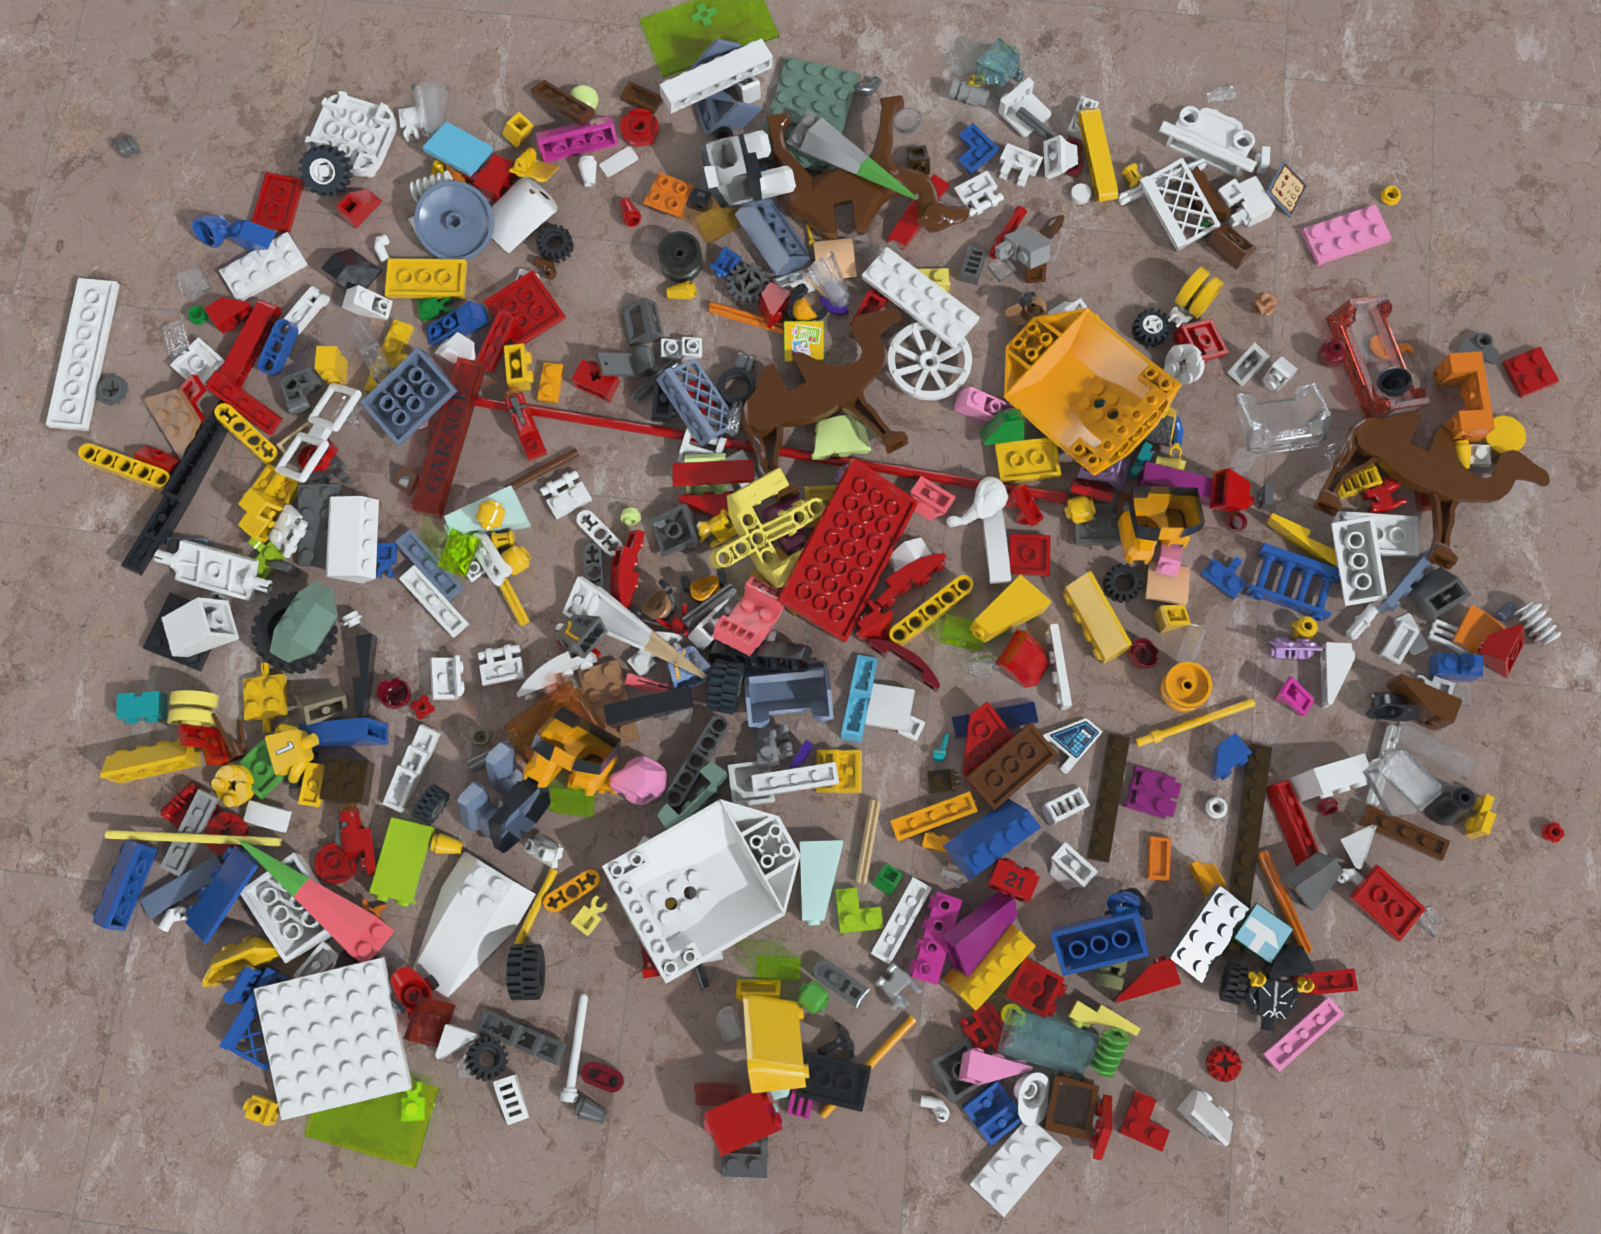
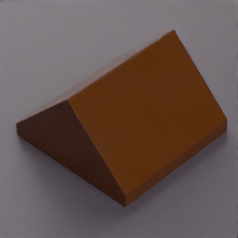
(1231, 245)

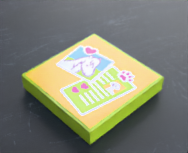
(804, 338)

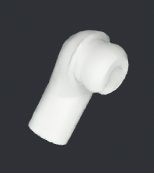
(1350, 875)

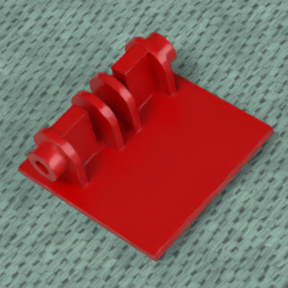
(178, 806)

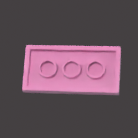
(1346, 235)

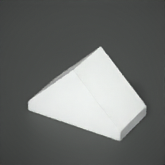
(748, 90)
(1248, 364)
(907, 553)
(1358, 845)
(454, 1039)

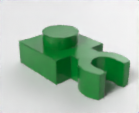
(431, 308)

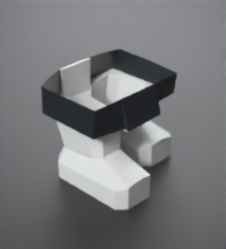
(735, 173)

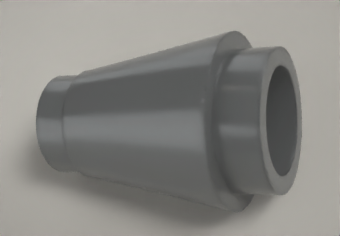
(589, 1111)

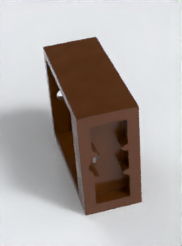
(1048, 1123)

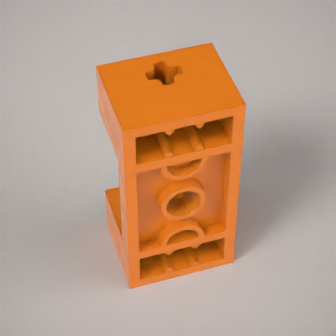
(1469, 372)

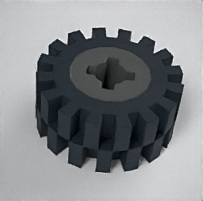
(431, 804)

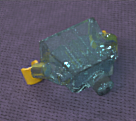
(998, 65)

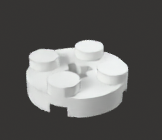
(1193, 360)

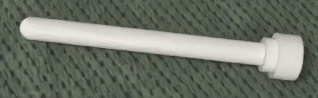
(570, 1093)

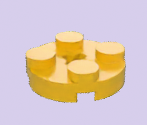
(223, 785)

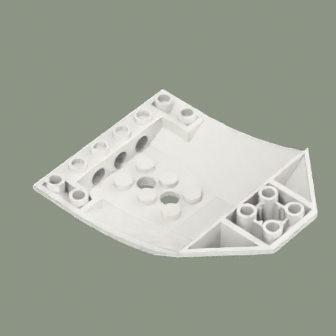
(741, 876)

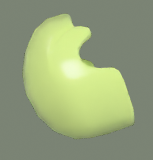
(586, 94)

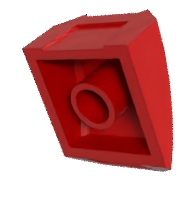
(1024, 659)

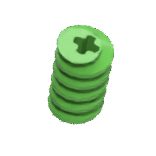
(1109, 1051)

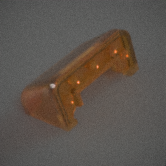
(525, 725)

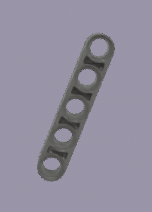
(697, 751)

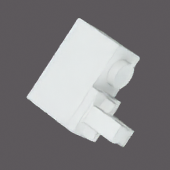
(1254, 206)

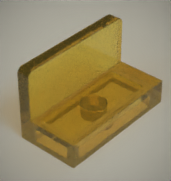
(717, 223)

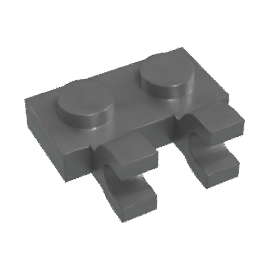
(335, 469)
(766, 748)

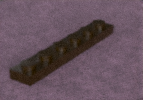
(1108, 798)

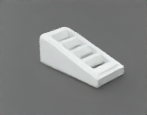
(1052, 811)
(503, 1101)

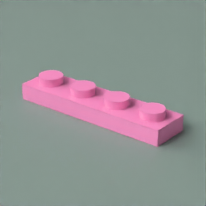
(1303, 1034)

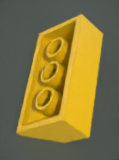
(1096, 618)
(149, 761)
(993, 969)

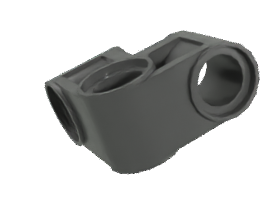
(306, 381)

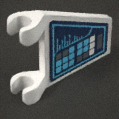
(1074, 740)

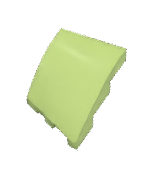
(840, 438)

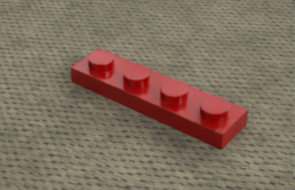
(243, 402)

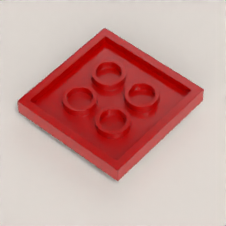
(530, 303)

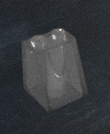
(1401, 782)

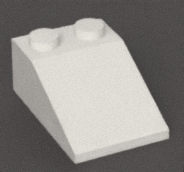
(1206, 1117)

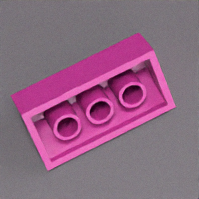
(577, 138)

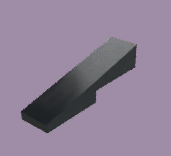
(363, 684)
(648, 706)

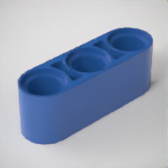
(269, 352)

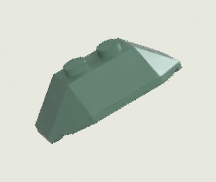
(305, 623)

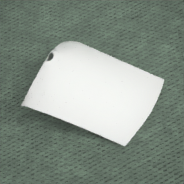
(520, 213)

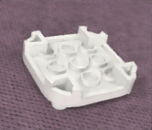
(356, 128)

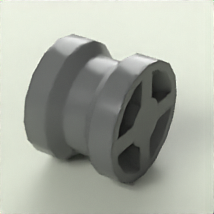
(128, 146)
(745, 361)

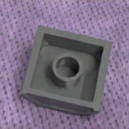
(675, 530)
(947, 1070)

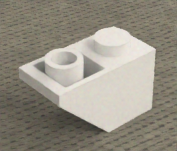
(366, 303)
(1279, 374)

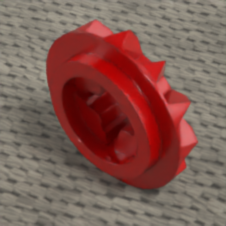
(1216, 1056)

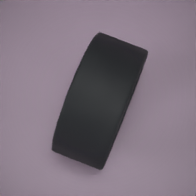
(732, 374)

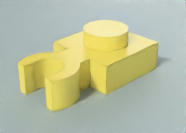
(587, 918)

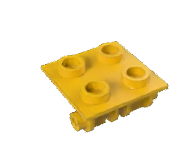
(528, 166)

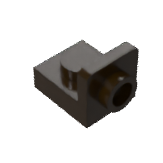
(919, 159)
(942, 780)

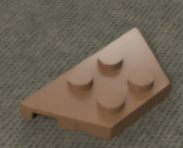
(175, 418)

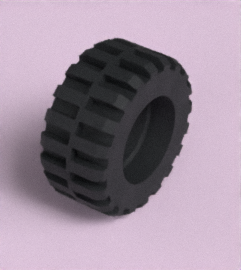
(264, 629)

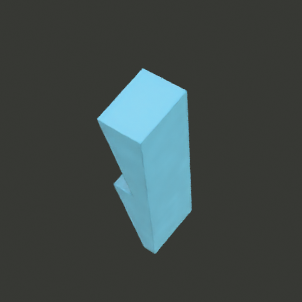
(859, 698)

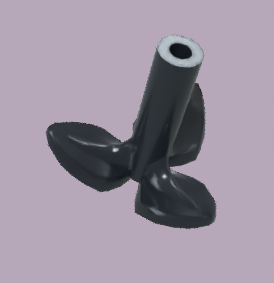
(842, 1041)

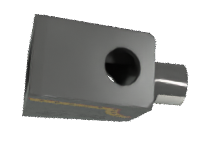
(581, 634)

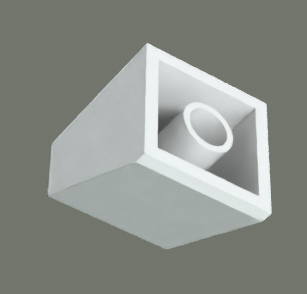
(199, 626)

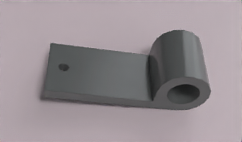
(635, 364)

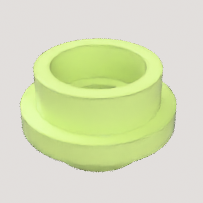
(630, 516)

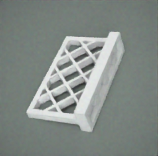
(1162, 209)

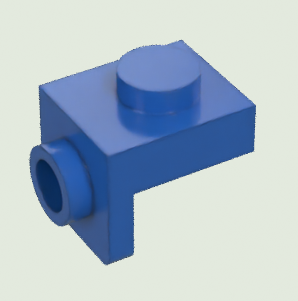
(725, 262)

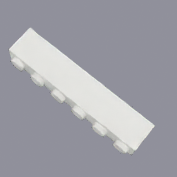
(716, 75)

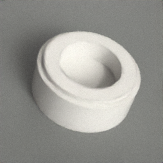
(1080, 194)

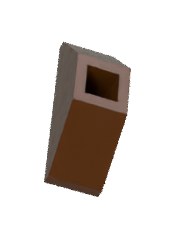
(1211, 194)

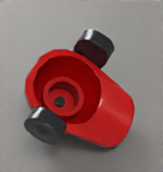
(408, 986)

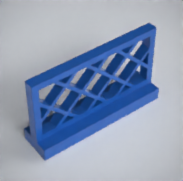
(244, 1019)

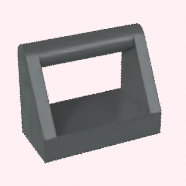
(650, 319)

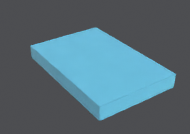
(458, 149)

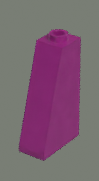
(1164, 476)
(978, 932)

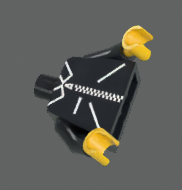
(1273, 998)

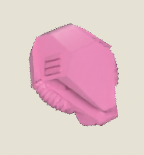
(640, 780)

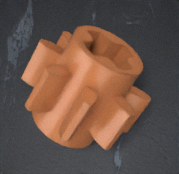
(1264, 303)

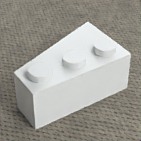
(1330, 778)

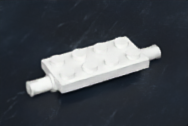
(215, 570)

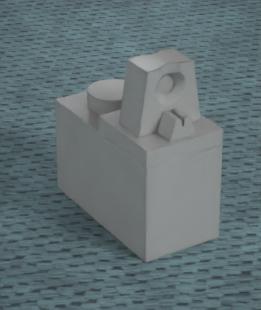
(1025, 247)

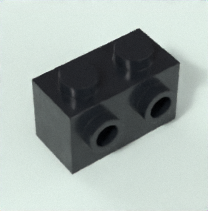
(662, 408)

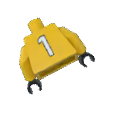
(290, 752)

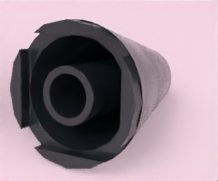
(1450, 805)

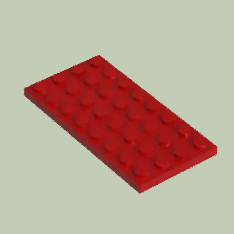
(847, 550)

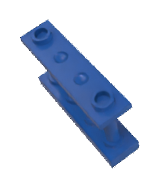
(1289, 562)

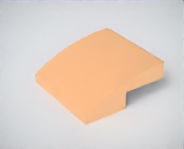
(843, 251)
(1167, 588)

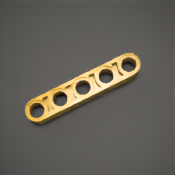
(1097, 155)
(119, 464)
(935, 602)

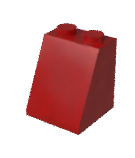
(743, 1121)

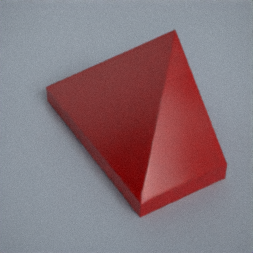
(877, 629)

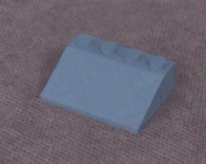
(409, 396)

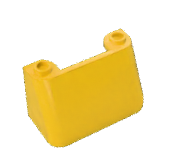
(774, 1044)

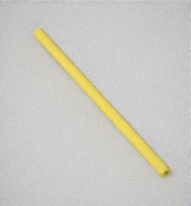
(194, 838)

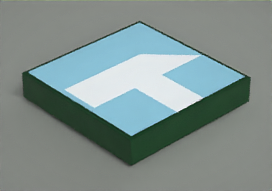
(1262, 934)

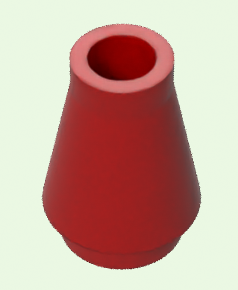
(630, 214)

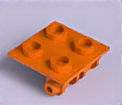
(669, 195)

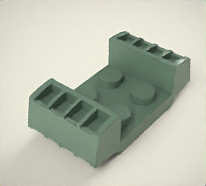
(706, 795)

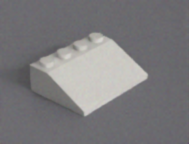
(281, 915)

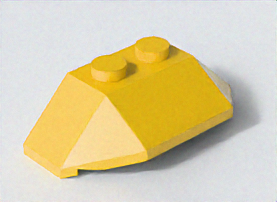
(233, 958)

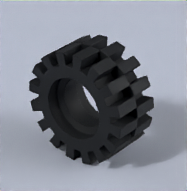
(553, 233)
(1131, 574)
(1233, 983)
(473, 1059)

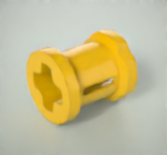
(1132, 175)
(503, 536)

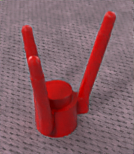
(677, 624)

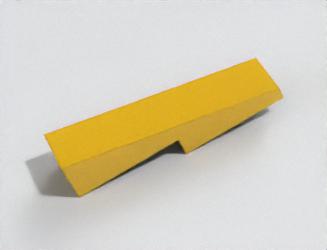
(1298, 536)

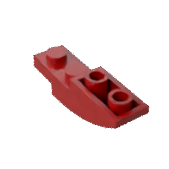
(916, 573)
(623, 579)

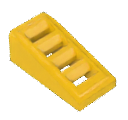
(1370, 478)

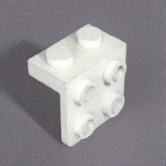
(1022, 97)

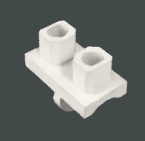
(544, 850)

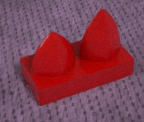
(1029, 510)

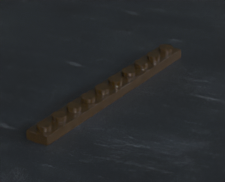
(1248, 833)

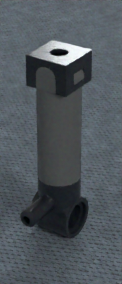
(701, 197)

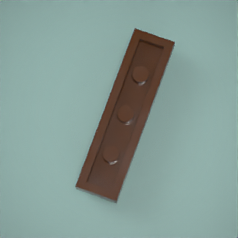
(562, 102)
(1405, 833)

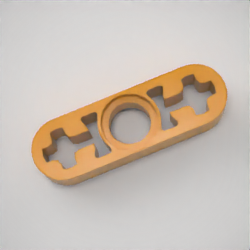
(555, 894)

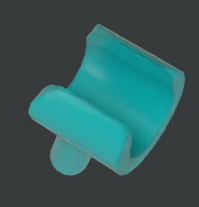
(939, 754)

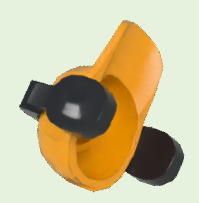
(799, 308)
(705, 586)

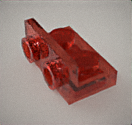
(715, 1093)

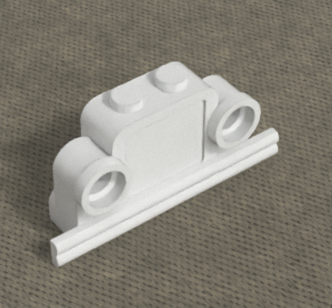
(1211, 137)

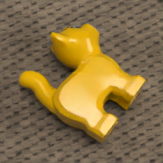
(719, 527)

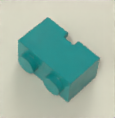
(148, 707)

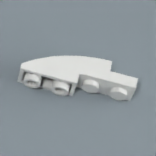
(548, 675)

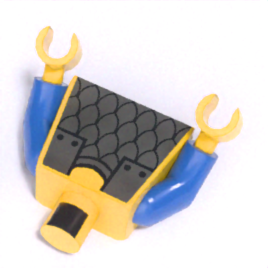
(1168, 431)

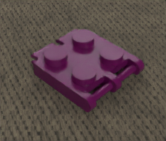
(1153, 793)

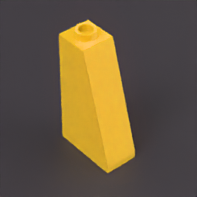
(1010, 609)

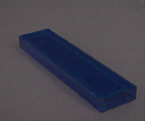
(1012, 717)

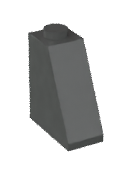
(1312, 879)

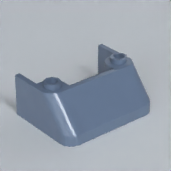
(719, 108)

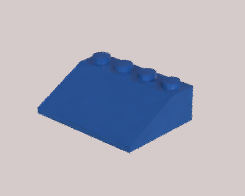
(221, 892)

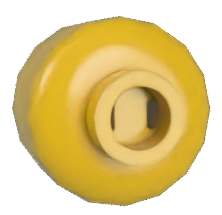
(1080, 509)
(490, 514)
(517, 558)

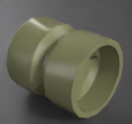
(1111, 981)

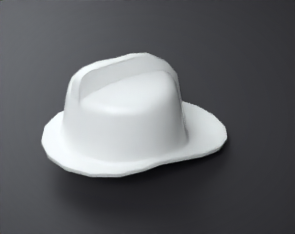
(1032, 1097)

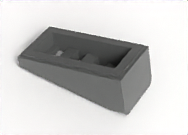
(969, 277)

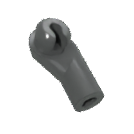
(867, 89)

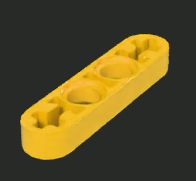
(244, 435)

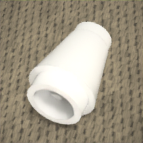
(587, 168)

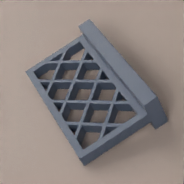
(688, 407)

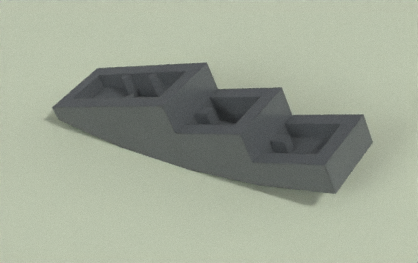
(521, 1037)

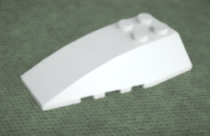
(469, 922)

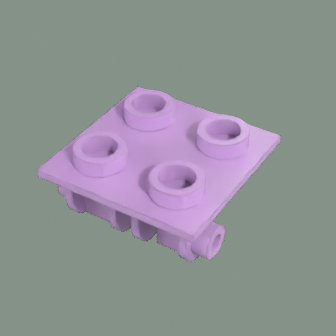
(1301, 648)

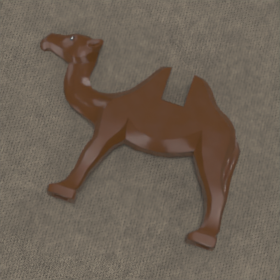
(816, 197)
(822, 394)
(1428, 471)

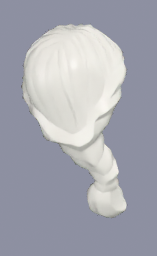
(988, 500)

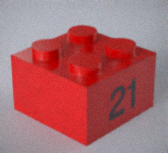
(1013, 880)

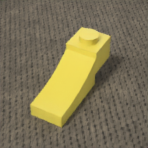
(1084, 1016)

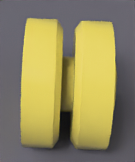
(192, 708)

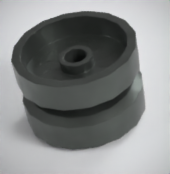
(680, 256)

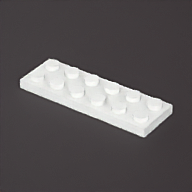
(920, 297)

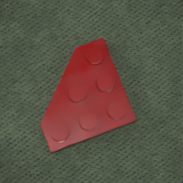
(984, 736)

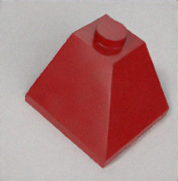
(1503, 649)

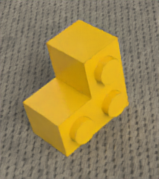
(261, 514)

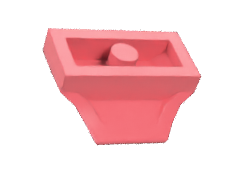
(932, 499)

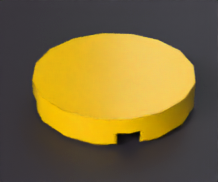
(1506, 436)

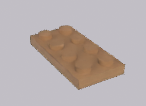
(606, 685)

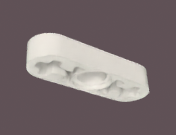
(585, 527)

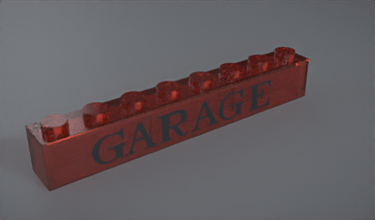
(448, 439)

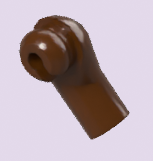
(547, 265)

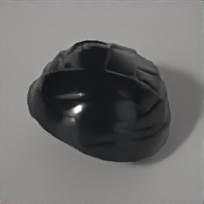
(1394, 381)

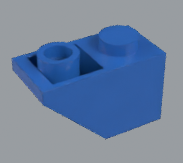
(1227, 755)

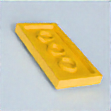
(426, 278)

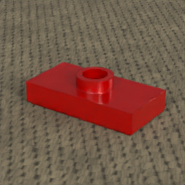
(157, 458)

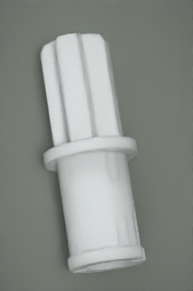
(1362, 621)

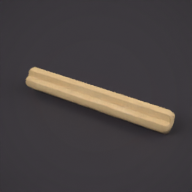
(868, 841)

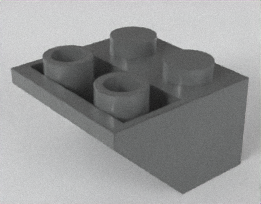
(1438, 593)

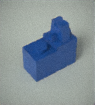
(1456, 666)

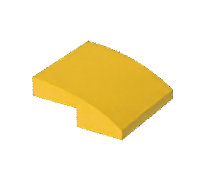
(277, 485)
(848, 769)

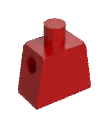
(1230, 492)

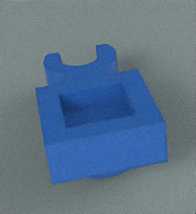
(385, 558)

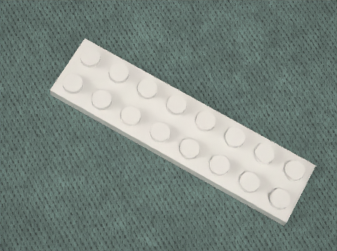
(82, 354)

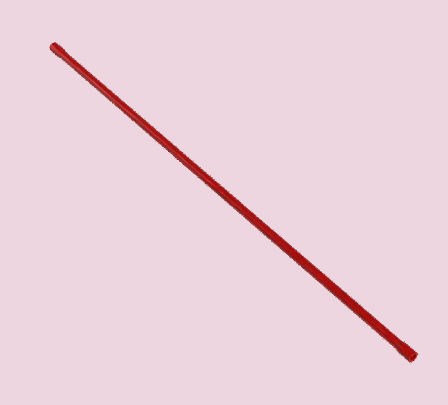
(1048, 495)

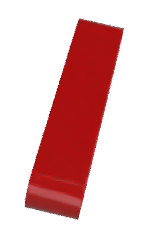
(250, 341)

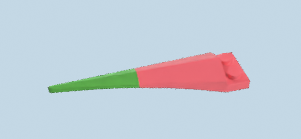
(350, 925)

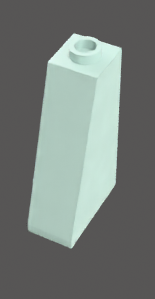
(465, 518)
(818, 871)

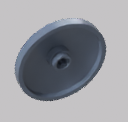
(454, 220)

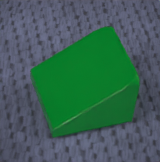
(887, 879)

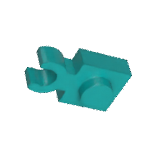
(1144, 456)

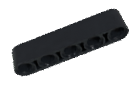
(767, 656)

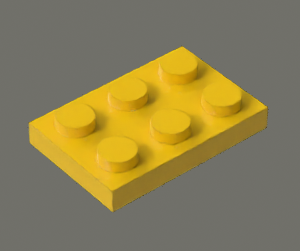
(1027, 460)

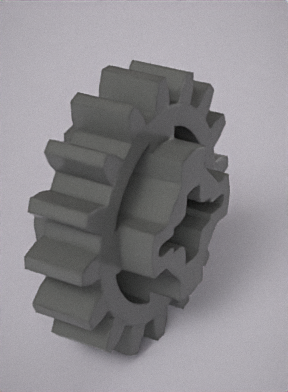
(741, 278)

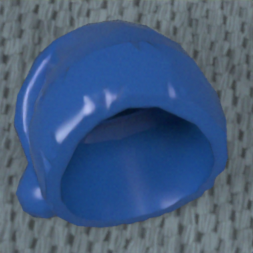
(211, 229)

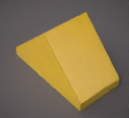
(1171, 617)

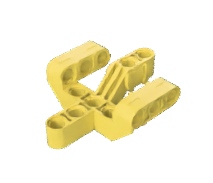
(741, 504)

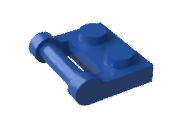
(247, 981)

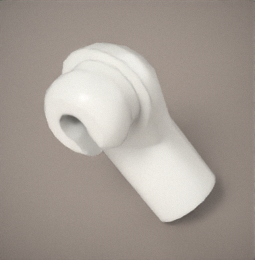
(379, 247)
(172, 915)
(937, 1105)

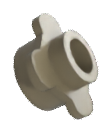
(478, 732)

